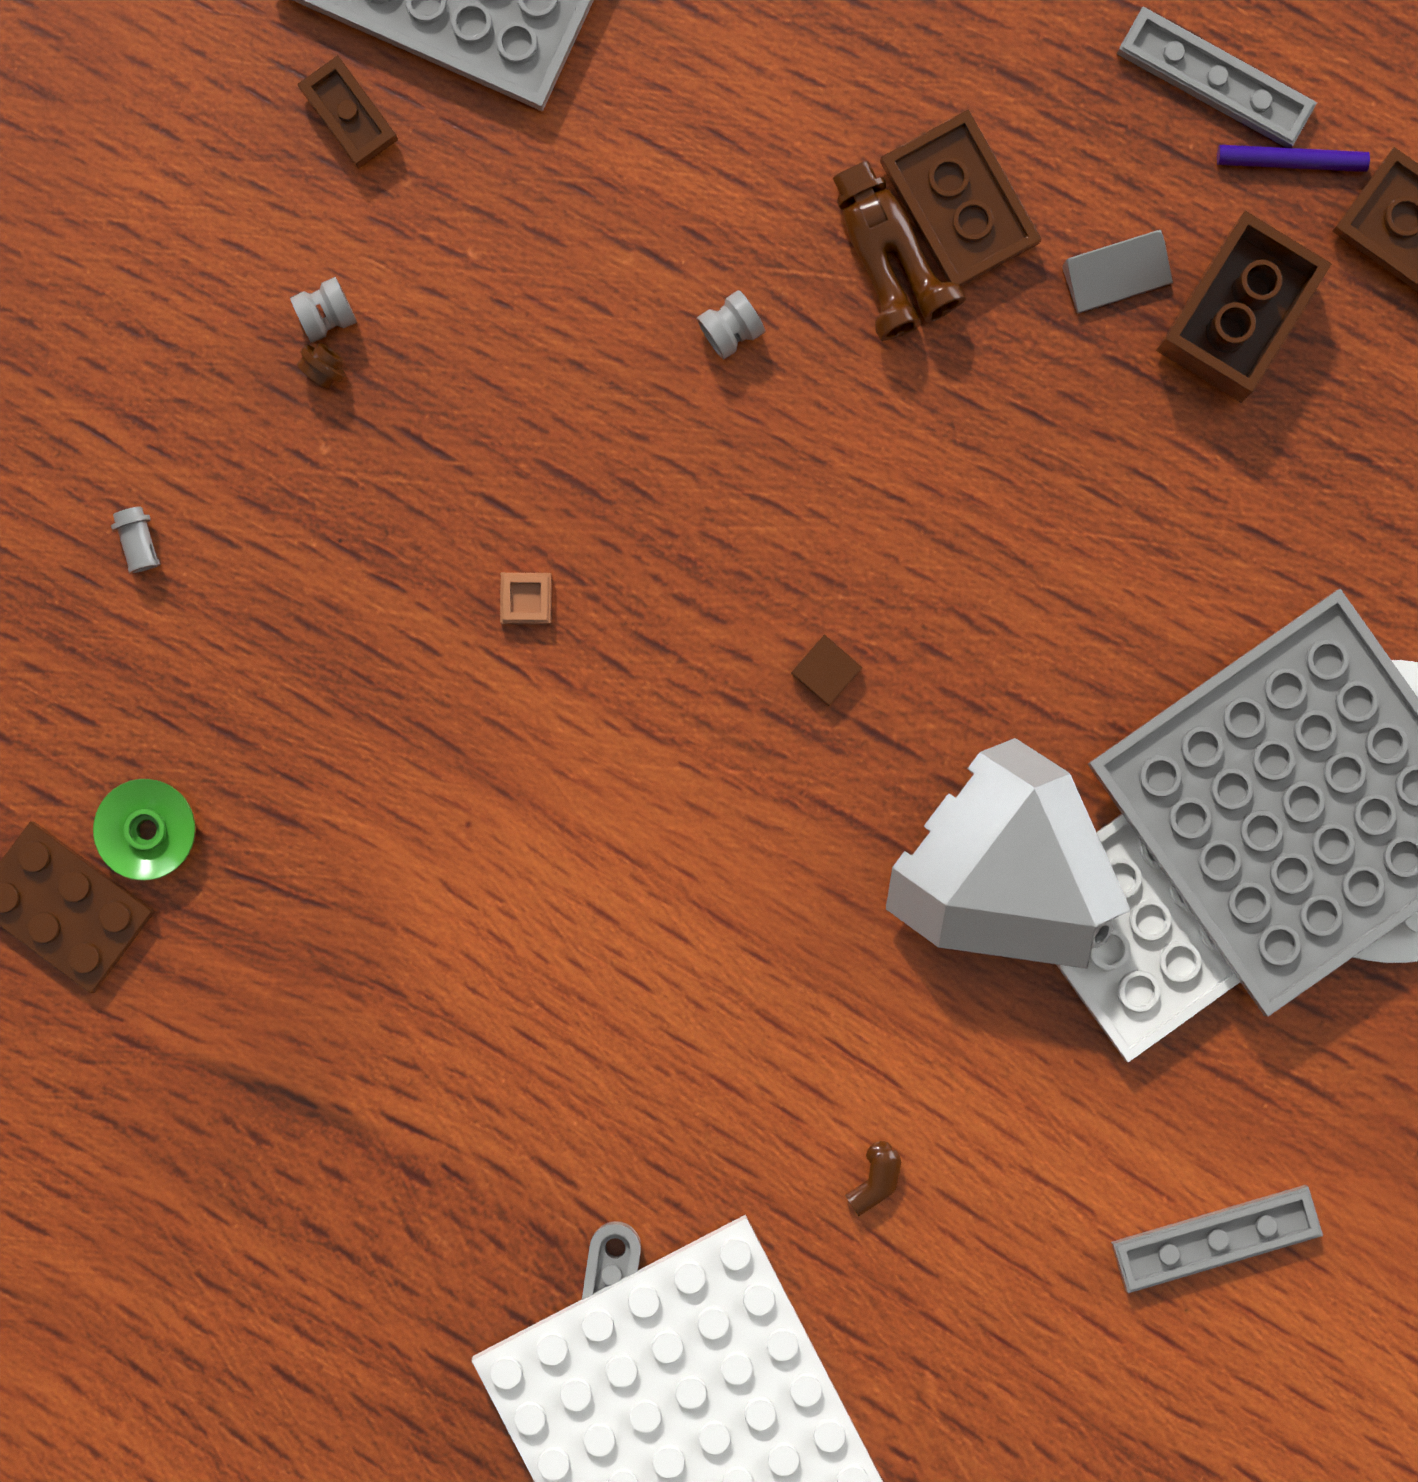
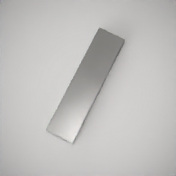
(1216, 78)
(1217, 1238)

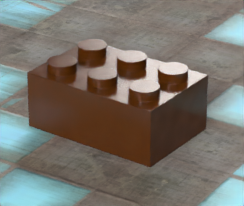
(1244, 307)

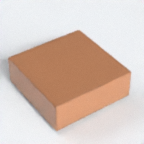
(526, 598)

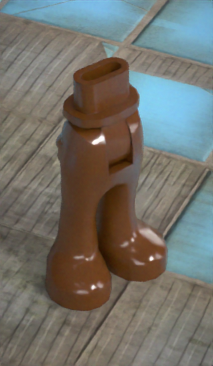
(879, 227)

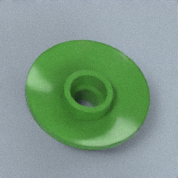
(119, 823)

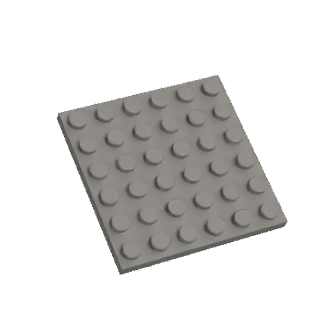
(1284, 801)

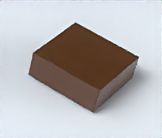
(826, 670)

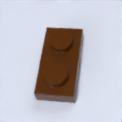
(347, 111)

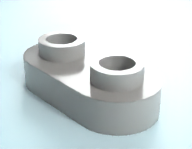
(608, 1269)

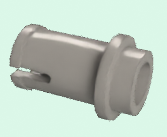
(135, 539)

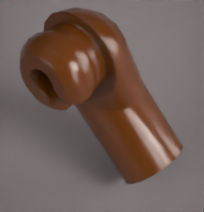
(882, 1178)

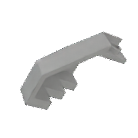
(1011, 866)

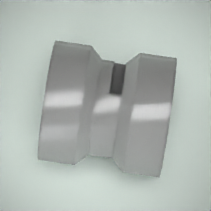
(334, 305)
(731, 324)

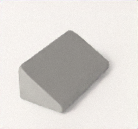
(1118, 271)

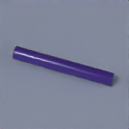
(1293, 158)

